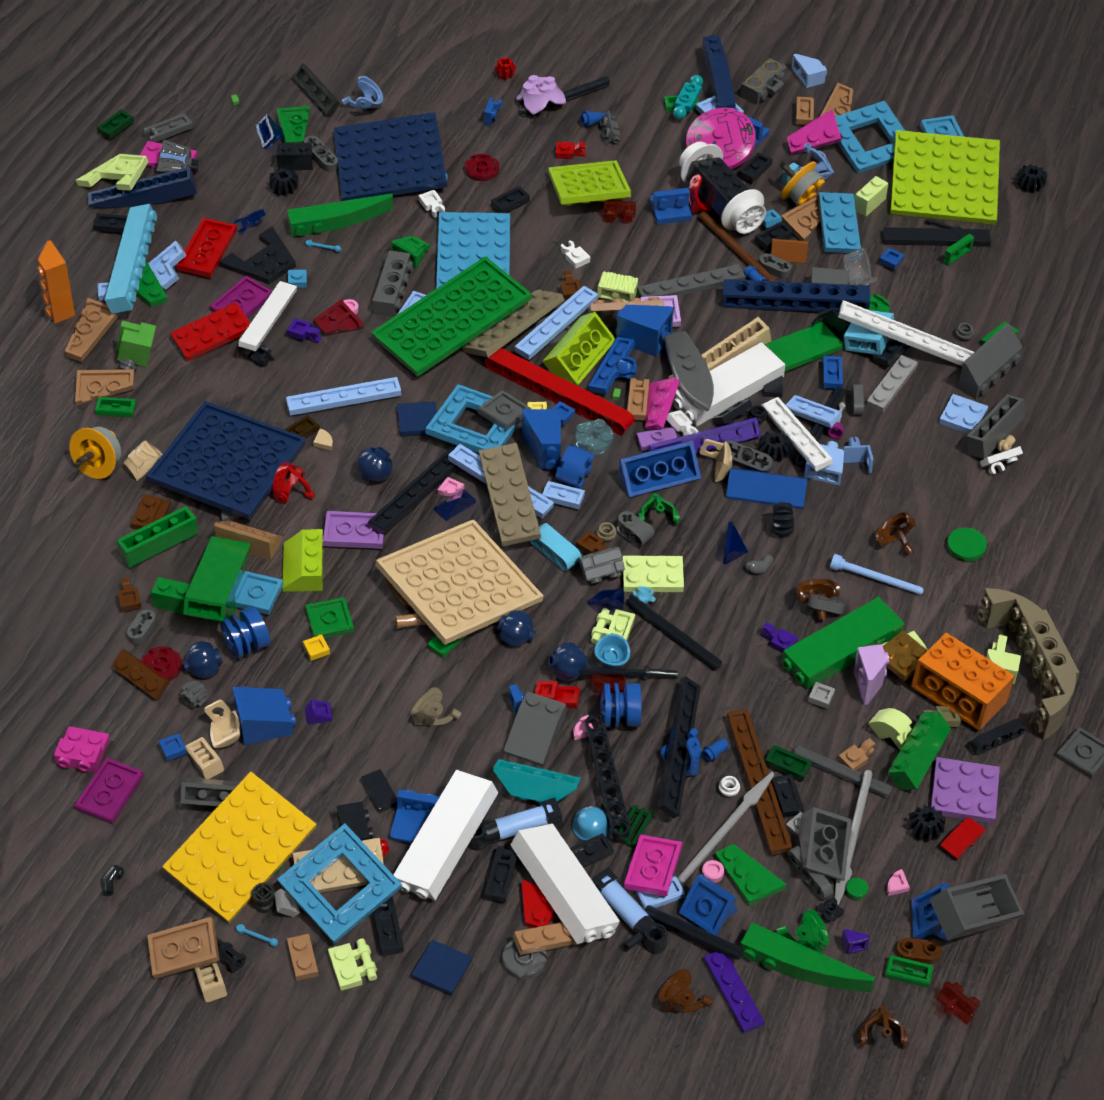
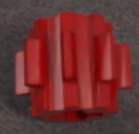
(505, 68)

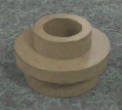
(606, 531)

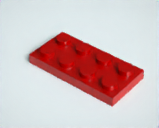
(207, 247)
(210, 331)

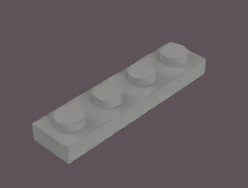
(891, 383)

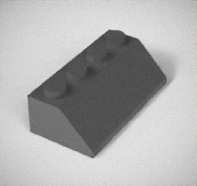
(990, 362)

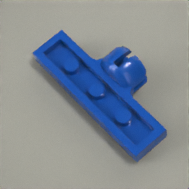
(615, 365)

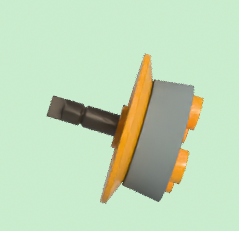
(802, 184)
(95, 451)

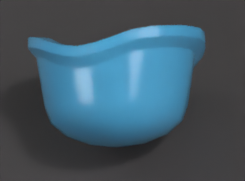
(612, 651)
(590, 823)

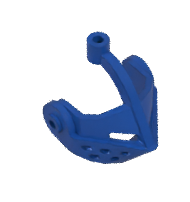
(694, 750)

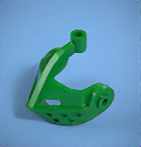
(660, 504)
(810, 933)

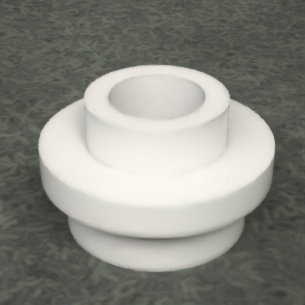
(729, 781)

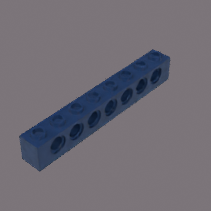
(792, 295)

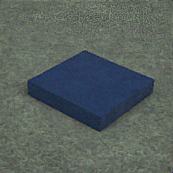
(415, 417)
(441, 967)

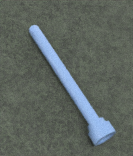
(839, 563)

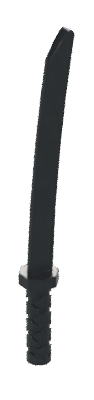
(646, 673)

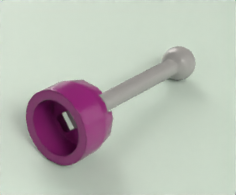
(838, 427)

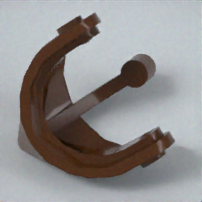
(883, 536)
(829, 587)
(677, 996)
(883, 1015)

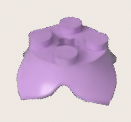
(538, 92)

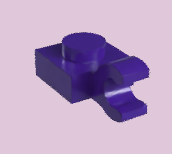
(302, 329)
(779, 639)

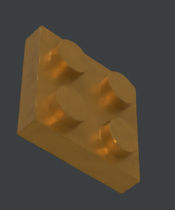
(903, 655)

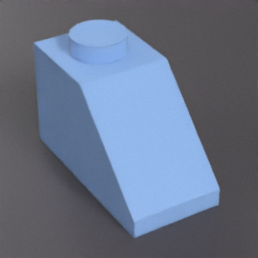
(809, 70)

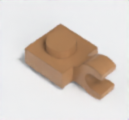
(857, 757)

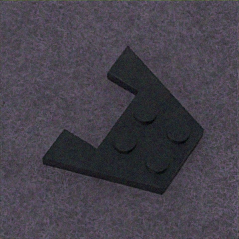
(266, 264)

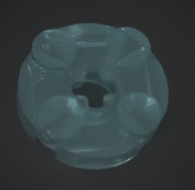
(594, 428)

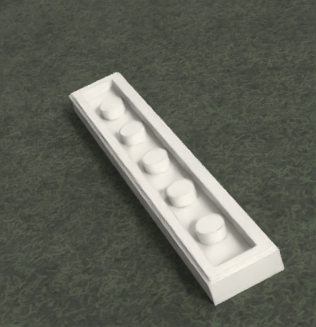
(267, 316)
(797, 434)

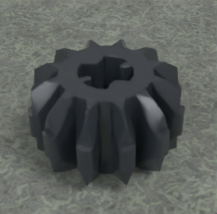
(1031, 178)
(283, 181)
(774, 445)
(783, 518)
(927, 823)

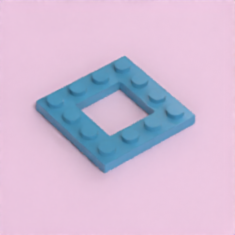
(859, 159)
(444, 427)
(332, 922)

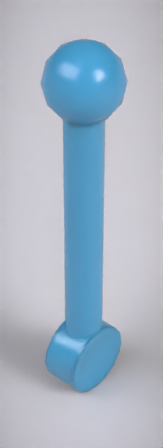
(309, 243)
(241, 929)

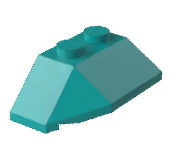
(533, 782)

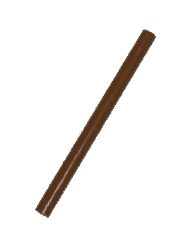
(733, 245)

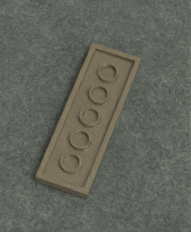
(513, 324)
(509, 494)

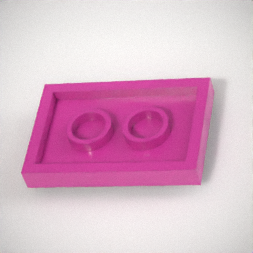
(653, 865)

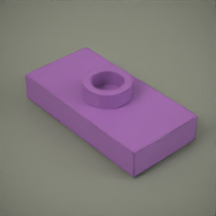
(655, 436)

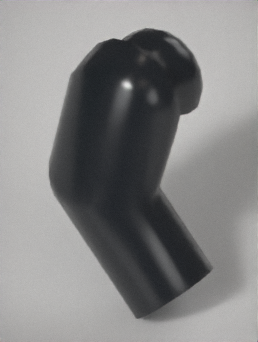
(108, 878)

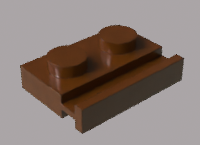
(150, 510)

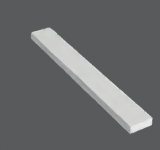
(903, 333)

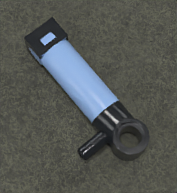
(509, 825)
(631, 913)

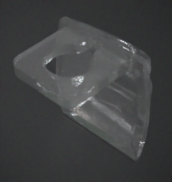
(858, 267)

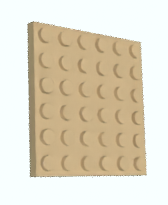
(458, 581)

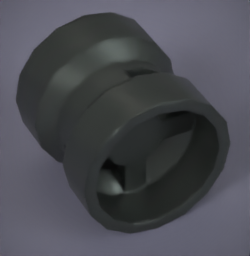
(263, 897)

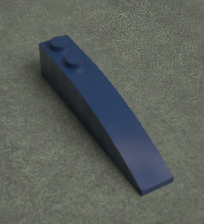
(718, 71)
(147, 190)

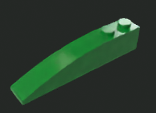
(337, 214)
(801, 962)

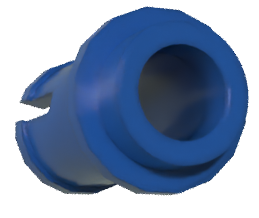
(751, 273)
(711, 752)

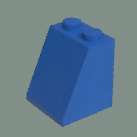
(645, 325)
(543, 436)
(263, 714)

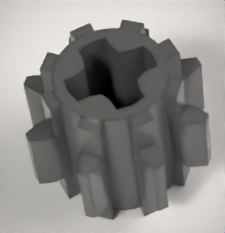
(193, 694)

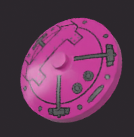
(726, 129)

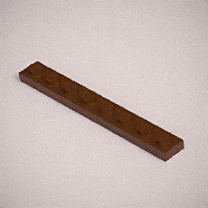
(756, 770)

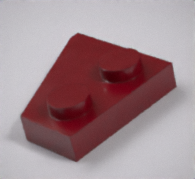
(338, 319)

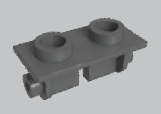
(610, 129)

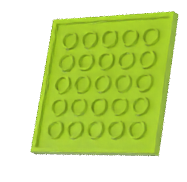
(945, 177)

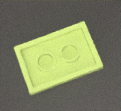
(654, 572)

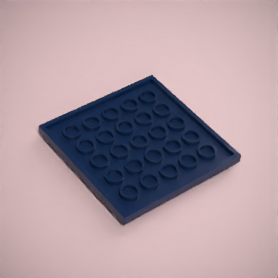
(390, 157)
(225, 459)

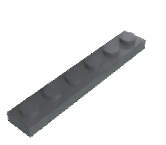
(692, 283)

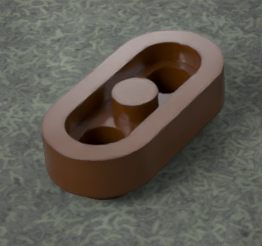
(919, 950)

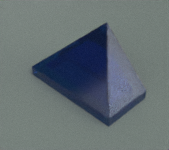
(268, 131)
(455, 504)
(734, 545)
(608, 598)

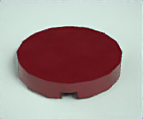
(482, 167)
(164, 662)

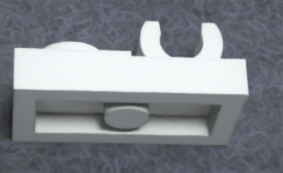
(995, 460)

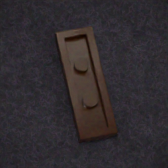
(140, 674)

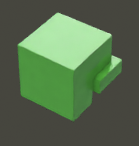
(135, 342)

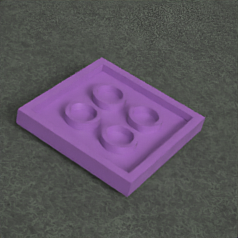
(965, 789)

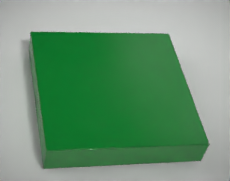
(329, 618)

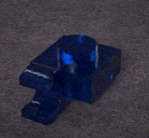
(252, 218)

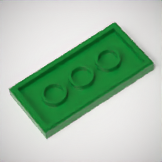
(805, 346)

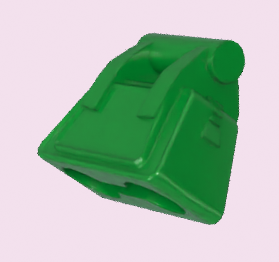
(412, 245)

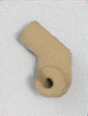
(1005, 445)

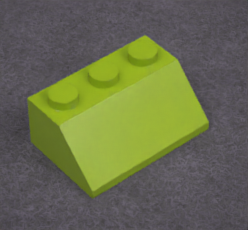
(303, 561)

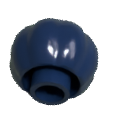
(374, 464)
(516, 628)
(569, 658)
(203, 660)

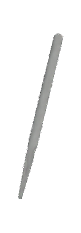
(750, 799)
(841, 885)

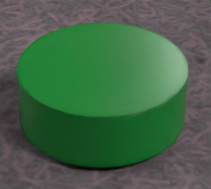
(856, 889)

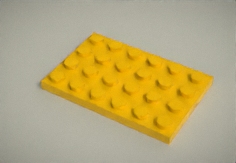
(239, 846)

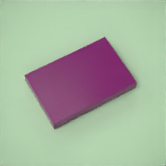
(248, 295)
(109, 790)

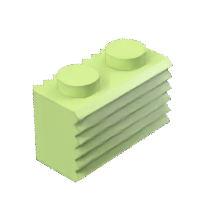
(870, 196)
(617, 286)

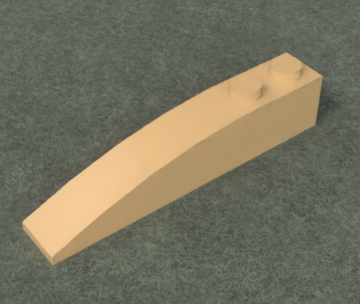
(737, 343)

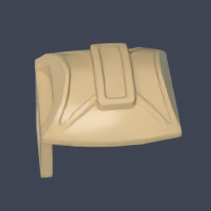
(723, 457)
(142, 460)
(223, 729)

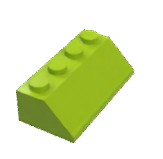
(580, 349)

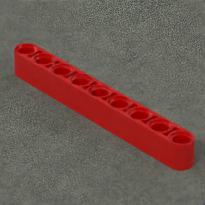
(558, 389)

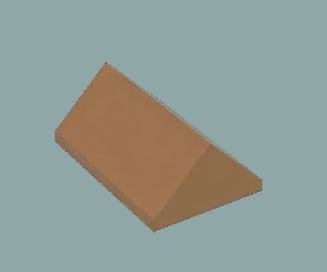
(262, 543)

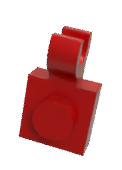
(566, 150)

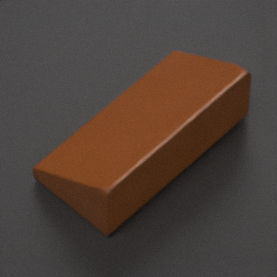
(790, 250)

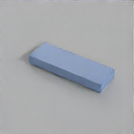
(813, 411)

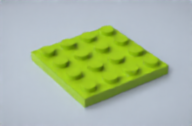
(589, 182)

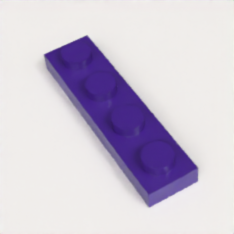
(734, 991)

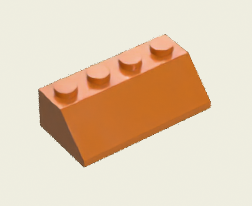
(55, 284)

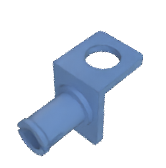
(858, 453)

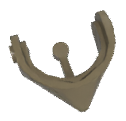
(429, 708)

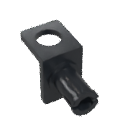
(832, 321)

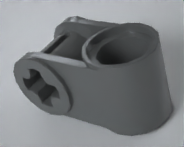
(636, 530)

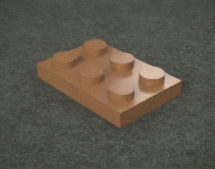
(183, 947)

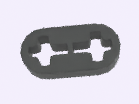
(775, 265)
(857, 399)
(826, 604)
(144, 627)

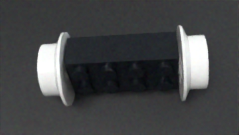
(722, 189)

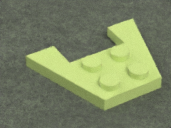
(121, 167)

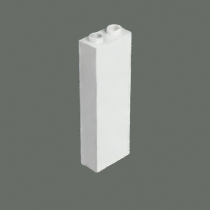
(734, 382)
(445, 835)
(565, 883)

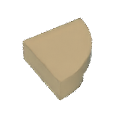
(323, 440)

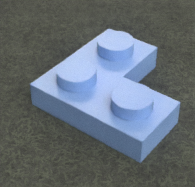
(164, 262)

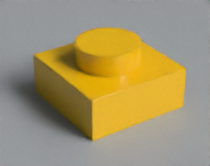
(316, 647)

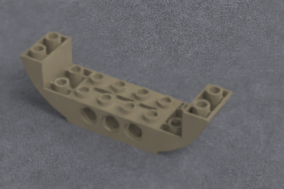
(1042, 650)

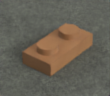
(804, 110)
(302, 957)

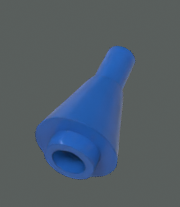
(589, 118)

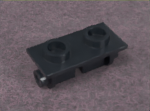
(260, 356)

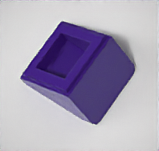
(318, 712)
(854, 941)

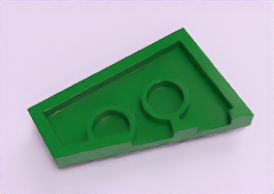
(293, 123)
(150, 289)
(748, 876)

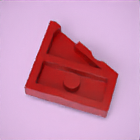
(536, 907)

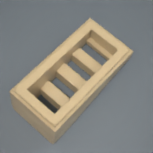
(205, 759)
(213, 990)

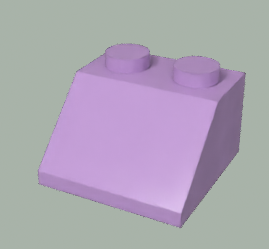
(870, 670)

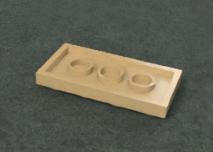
(342, 873)

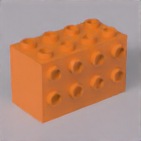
(962, 681)

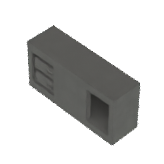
(962, 910)

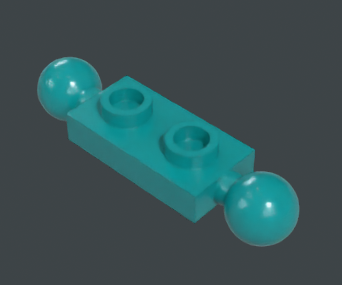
(687, 97)

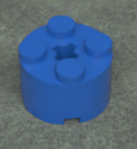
(574, 466)

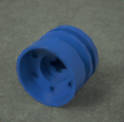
(247, 631)
(621, 705)

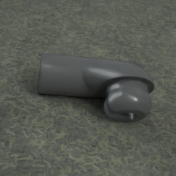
(759, 567)

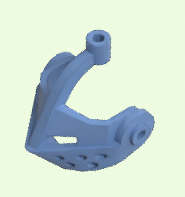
(369, 89)
(823, 163)

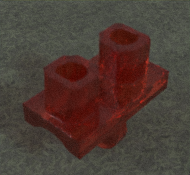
(619, 209)
(955, 1001)

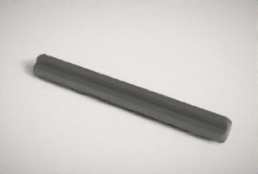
(842, 771)

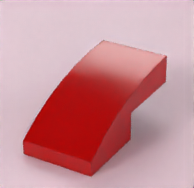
(565, 694)
(962, 838)

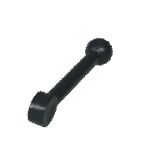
(930, 221)

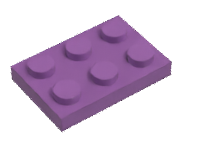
(351, 530)

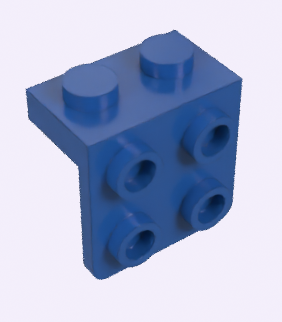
(411, 814)

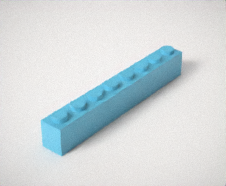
(130, 259)

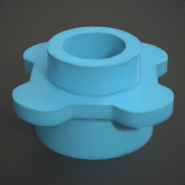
(644, 594)

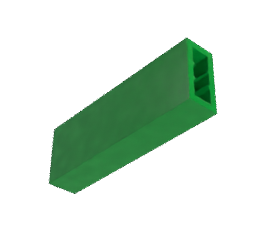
(217, 578)
(837, 644)

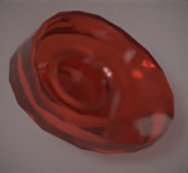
(599, 680)

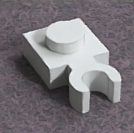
(431, 201)
(575, 256)
(681, 422)

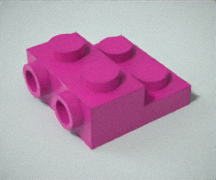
(81, 749)

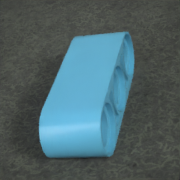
(556, 548)

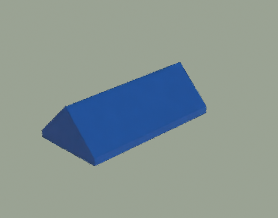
(659, 469)
(766, 487)

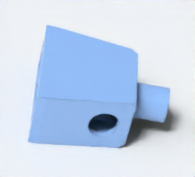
(832, 473)

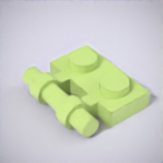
(620, 624)
(345, 966)

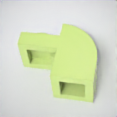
(1005, 660)
(891, 724)

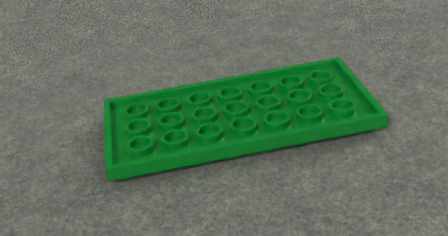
(451, 316)

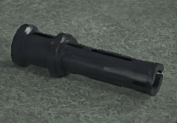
(229, 955)

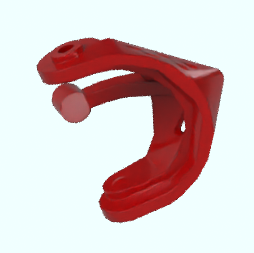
(696, 205)
(282, 488)

